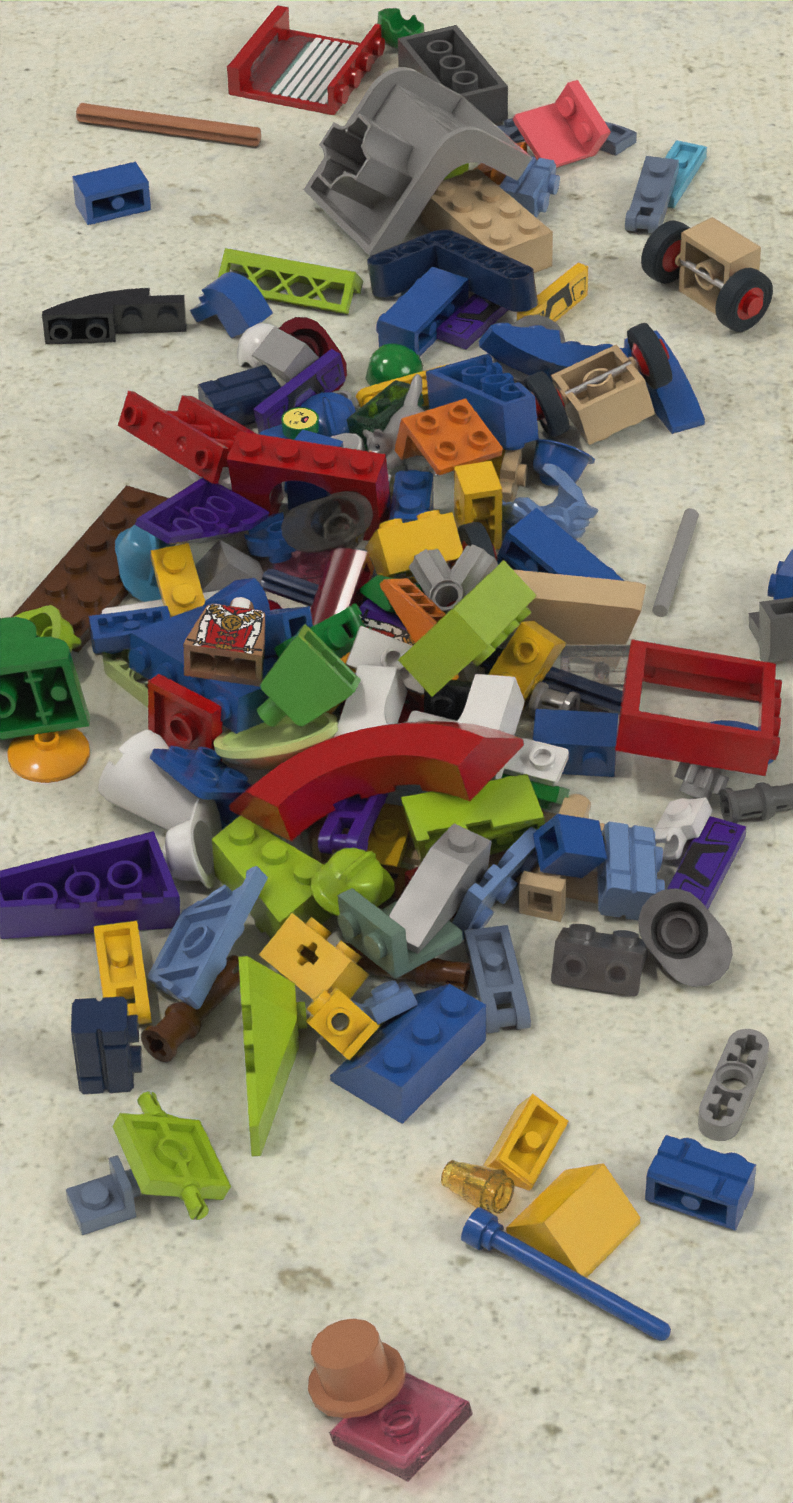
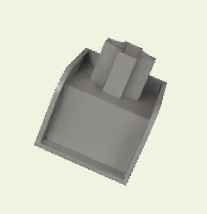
(398, 153)

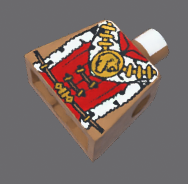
(227, 644)

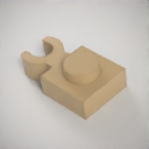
(512, 474)

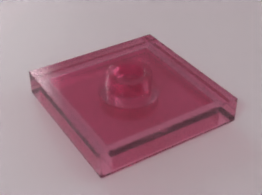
(406, 1429)

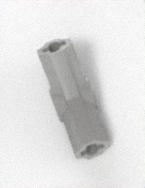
(447, 584)

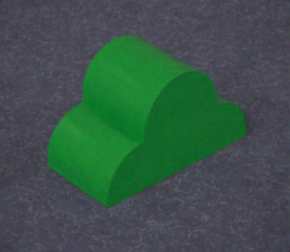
(37, 683)

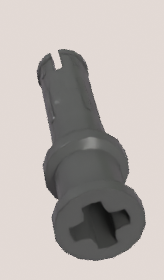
(755, 802)

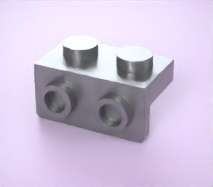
(599, 960)

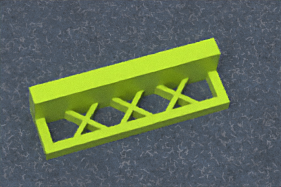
(294, 271)

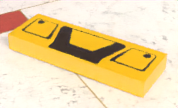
(561, 294)

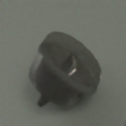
(328, 523)

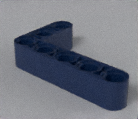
(489, 271)

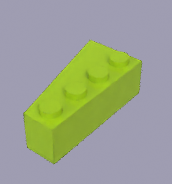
(470, 629)

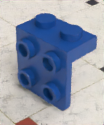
(204, 776)

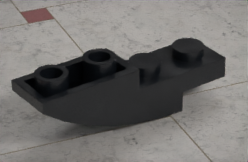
(105, 314)

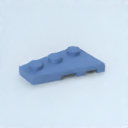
(497, 884)

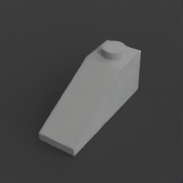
(441, 884)

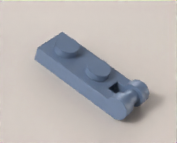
(652, 194)
(497, 977)

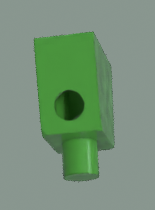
(305, 681)

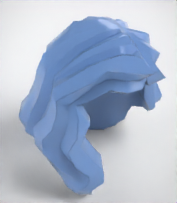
(567, 510)

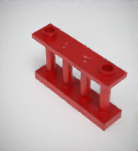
(191, 435)

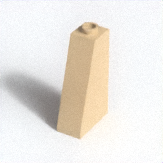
(584, 607)

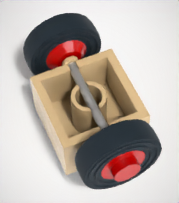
(712, 268)
(604, 389)

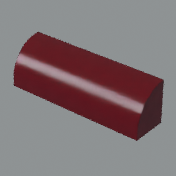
(340, 583)

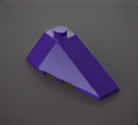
(201, 515)

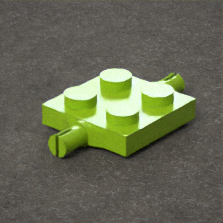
(171, 1156)

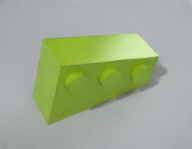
(497, 813)

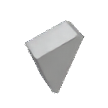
(284, 354)
(224, 565)

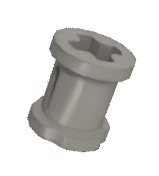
(543, 696)

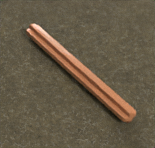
(168, 124)

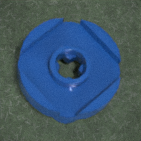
(268, 541)

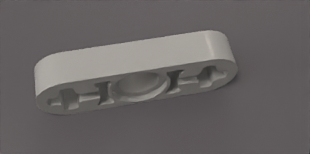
(735, 1100)

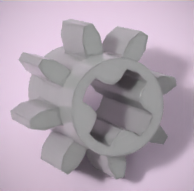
(700, 780)

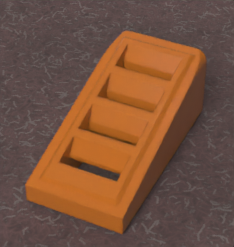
(412, 606)

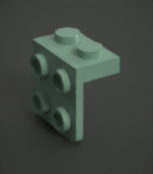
(385, 939)

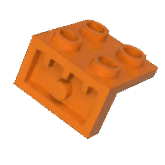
(447, 437)

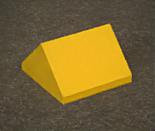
(577, 1218)

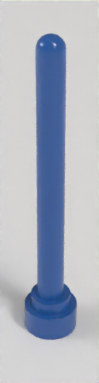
(485, 1232)

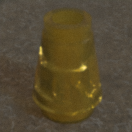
(479, 1185)

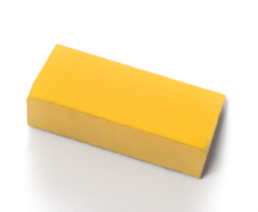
(527, 1141)

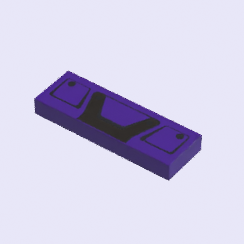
(470, 322)
(319, 377)
(709, 859)

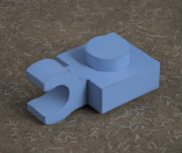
(387, 1001)

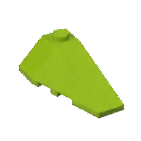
(270, 1042)

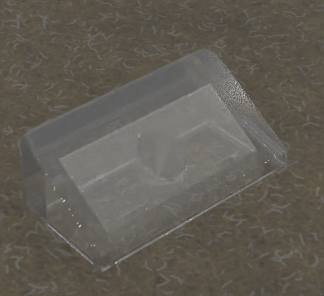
(597, 662)

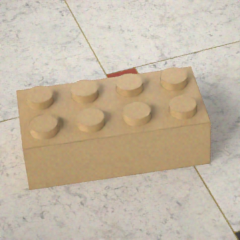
(490, 216)

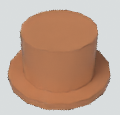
(353, 1370)

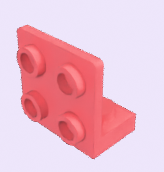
(565, 129)

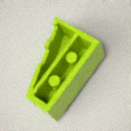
(287, 868)

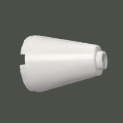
(145, 787)

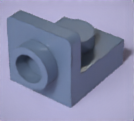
(104, 1199)

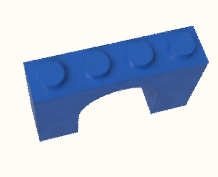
(161, 651)

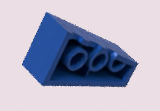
(502, 405)

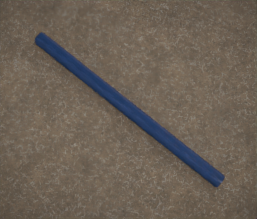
(590, 691)

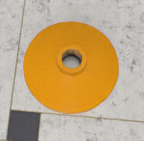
(49, 755)

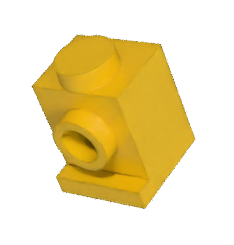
(359, 1026)

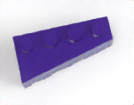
(90, 889)

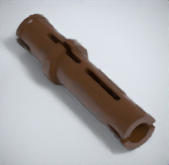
(433, 972)

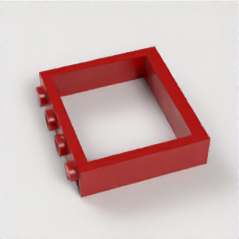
(697, 740)

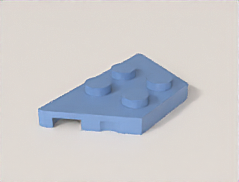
(203, 940)

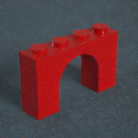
(263, 462)

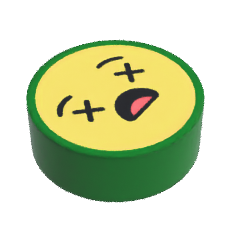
(299, 419)

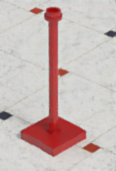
(182, 715)

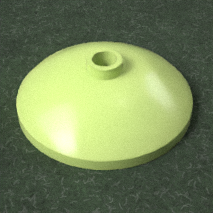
(269, 746)

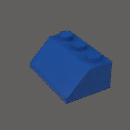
(415, 1052)

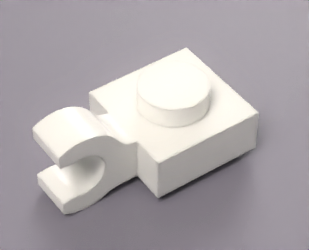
(681, 821)

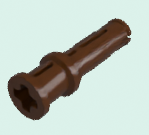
(184, 1021)

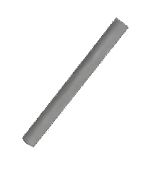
(675, 562)

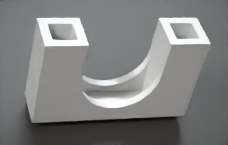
(381, 694)

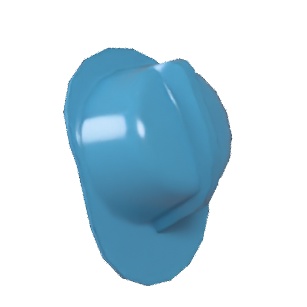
(134, 562)

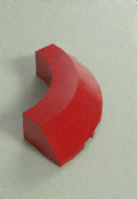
(372, 762)

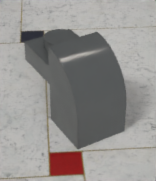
(774, 629)

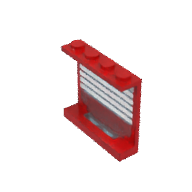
(301, 66)

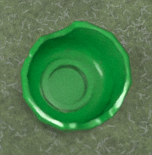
(395, 26)
(392, 362)

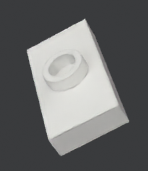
(381, 650)

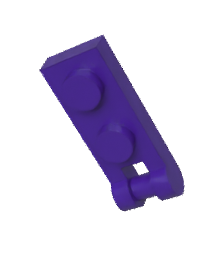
(352, 814)

